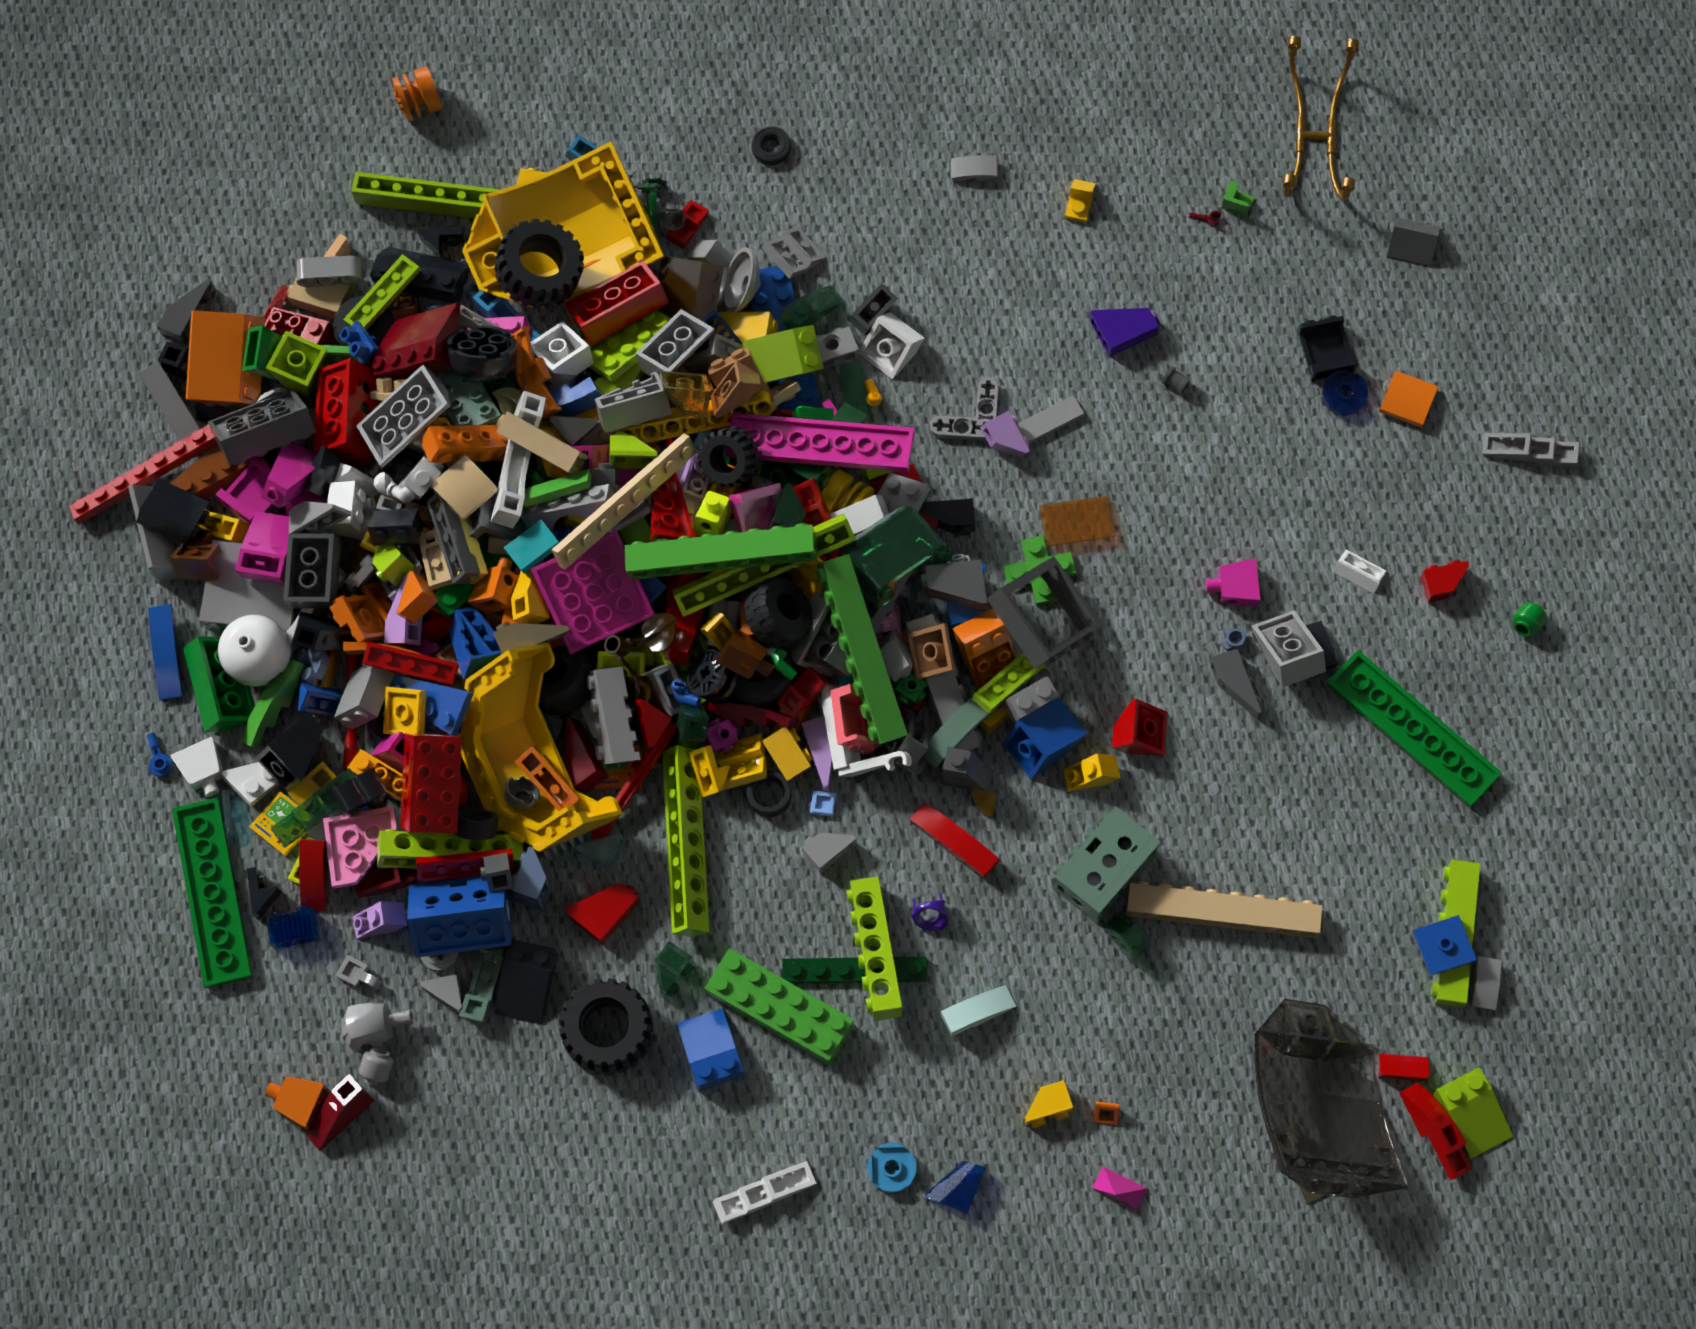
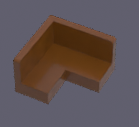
(197, 558)

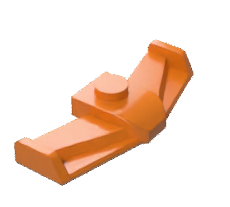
(533, 372)

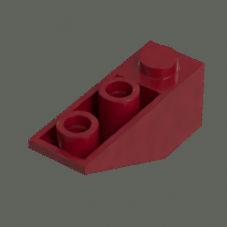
(338, 1111)

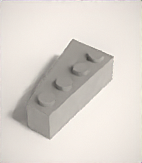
(611, 716)

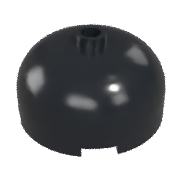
(482, 353)

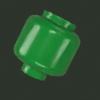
(1529, 619)

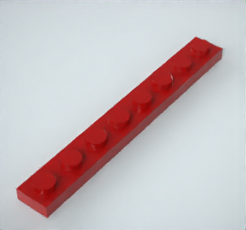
(143, 474)

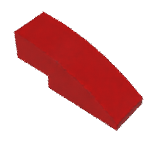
(313, 873)

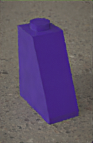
(1123, 327)

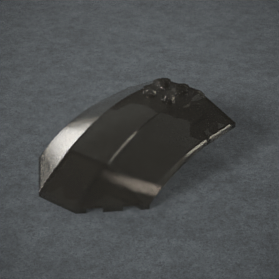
(1319, 1108)

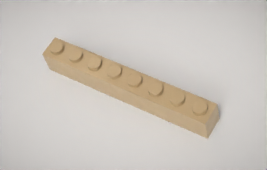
(1224, 910)

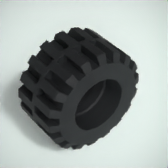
(715, 465)

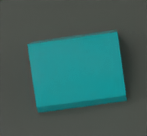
(532, 546)

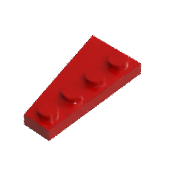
(669, 512)

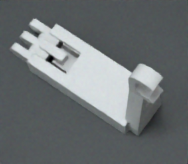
(848, 761)

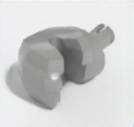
(372, 1024)

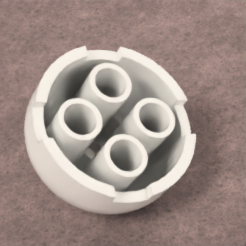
(254, 650)

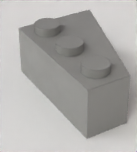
(633, 405)

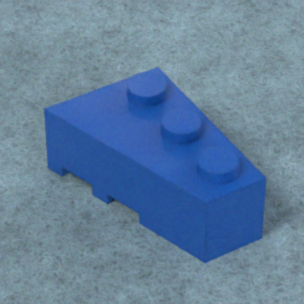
(472, 641)

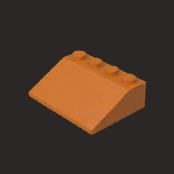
(217, 359)

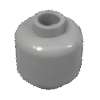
(376, 1066)

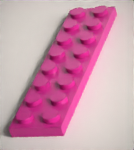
(828, 442)

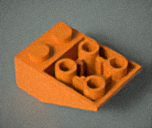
(984, 646)

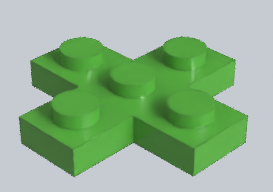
(1035, 554)

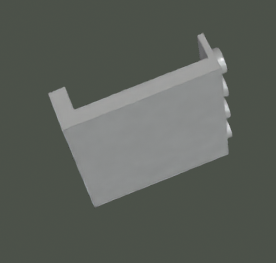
(236, 596)

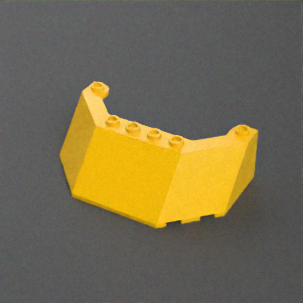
(501, 727)

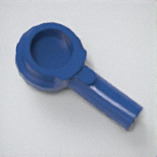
(160, 764)

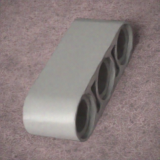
(328, 271)

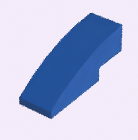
(575, 399)

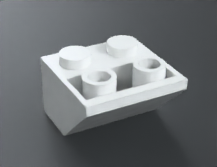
(358, 501)

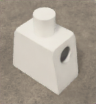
(200, 765)

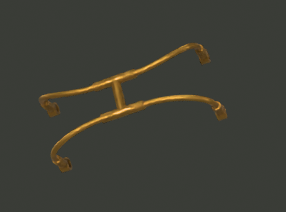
(1290, 180)

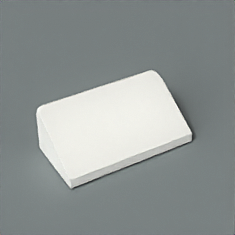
(1359, 571)

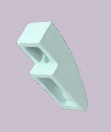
(977, 1010)

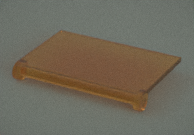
(1076, 521)

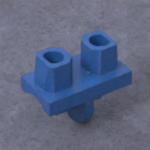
(360, 342)

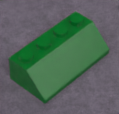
(220, 698)

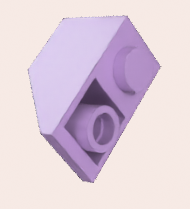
(1004, 435)
(380, 919)

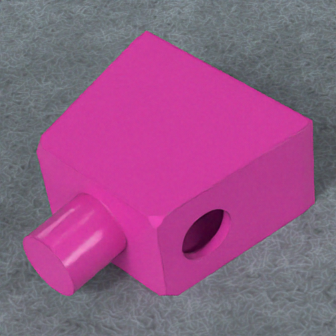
(1236, 584)

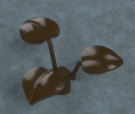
(659, 634)

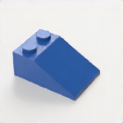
(710, 1049)

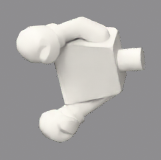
(416, 481)

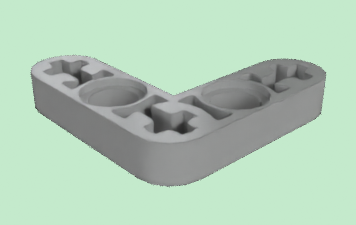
(979, 420)

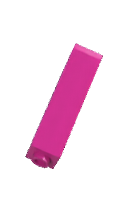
(288, 475)

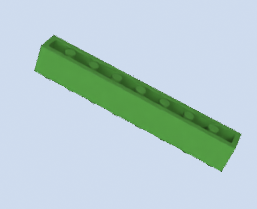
(720, 552)
(861, 649)

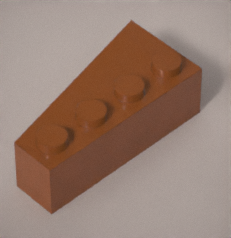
(209, 474)

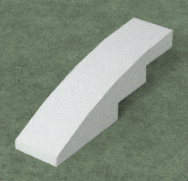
(764, 1192)

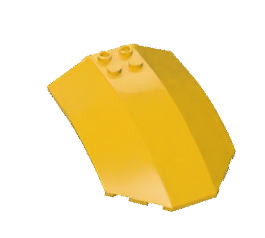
(588, 198)

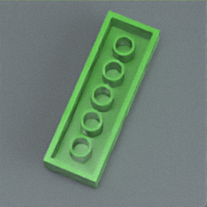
(779, 1006)

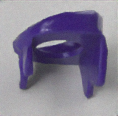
(936, 924)

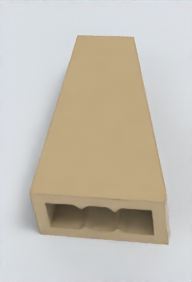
(541, 443)

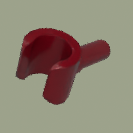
(1208, 218)

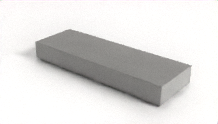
(1050, 419)

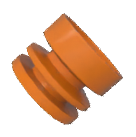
(417, 94)

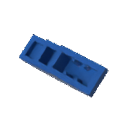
(165, 651)

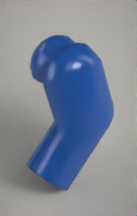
(683, 694)

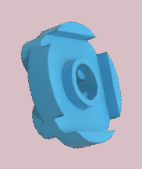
(901, 1157)

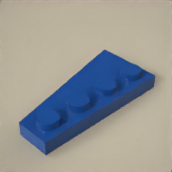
(444, 704)

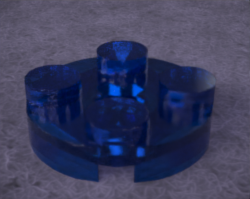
(1349, 381)

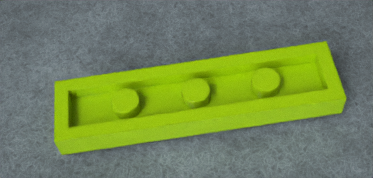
(383, 292)
(1005, 683)

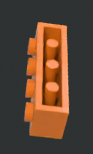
(451, 443)

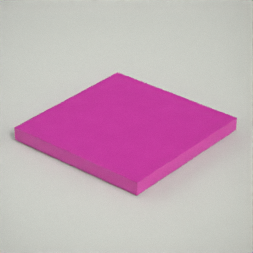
(593, 594)

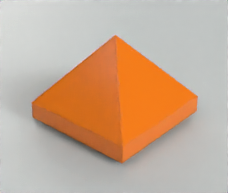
(1114, 1108)

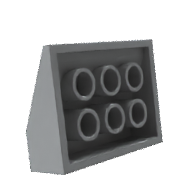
(404, 414)

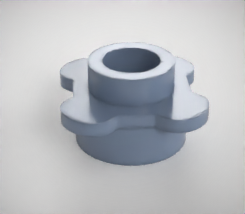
(1240, 635)

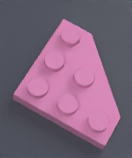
(354, 843)

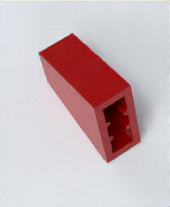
(604, 911)

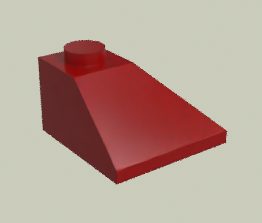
(1140, 730)

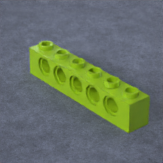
(392, 856)
(881, 1006)

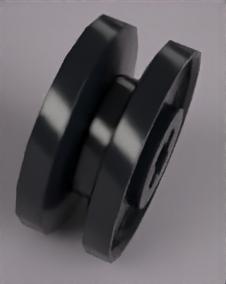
(709, 678)

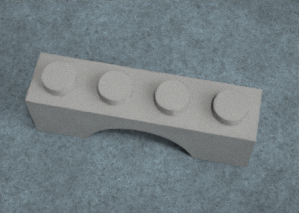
(579, 503)

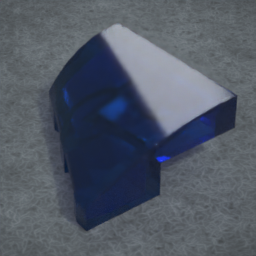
(958, 1187)

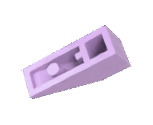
(397, 629)
(818, 744)

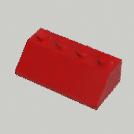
(617, 303)

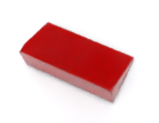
(1403, 1067)

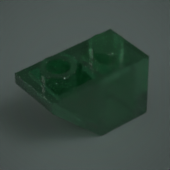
(691, 726)
(672, 965)

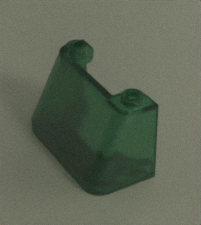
(892, 550)

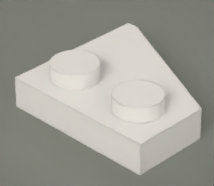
(250, 782)

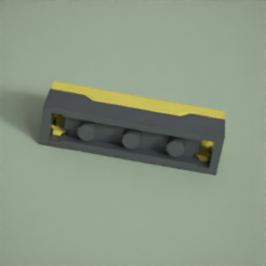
(459, 550)

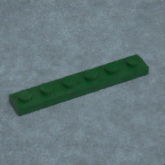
(847, 970)

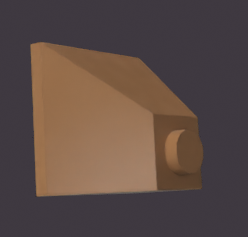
(735, 389)

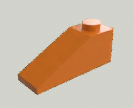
(546, 778)

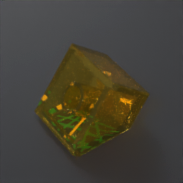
(687, 392)

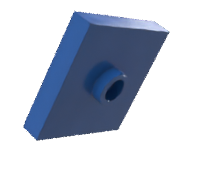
(1444, 945)

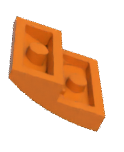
(1408, 399)

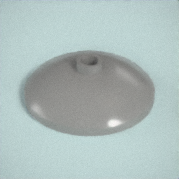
(741, 280)

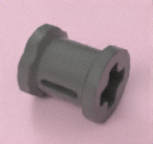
(1176, 380)

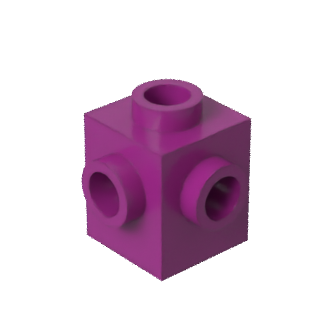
(721, 735)

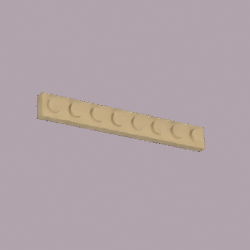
(624, 501)

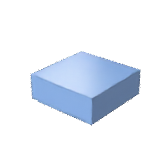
(823, 803)

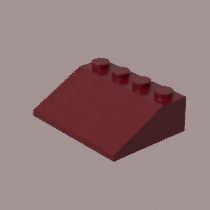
(417, 342)

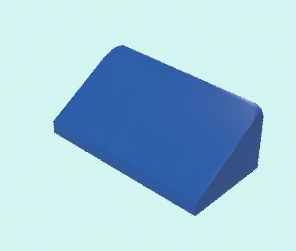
(319, 699)

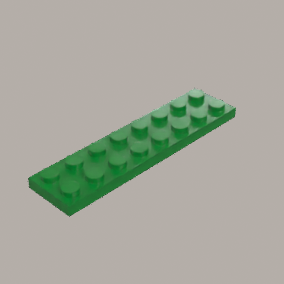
(1414, 728)
(211, 893)

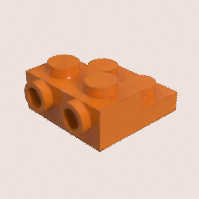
(360, 616)

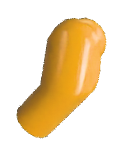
(873, 394)

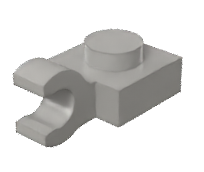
(354, 972)

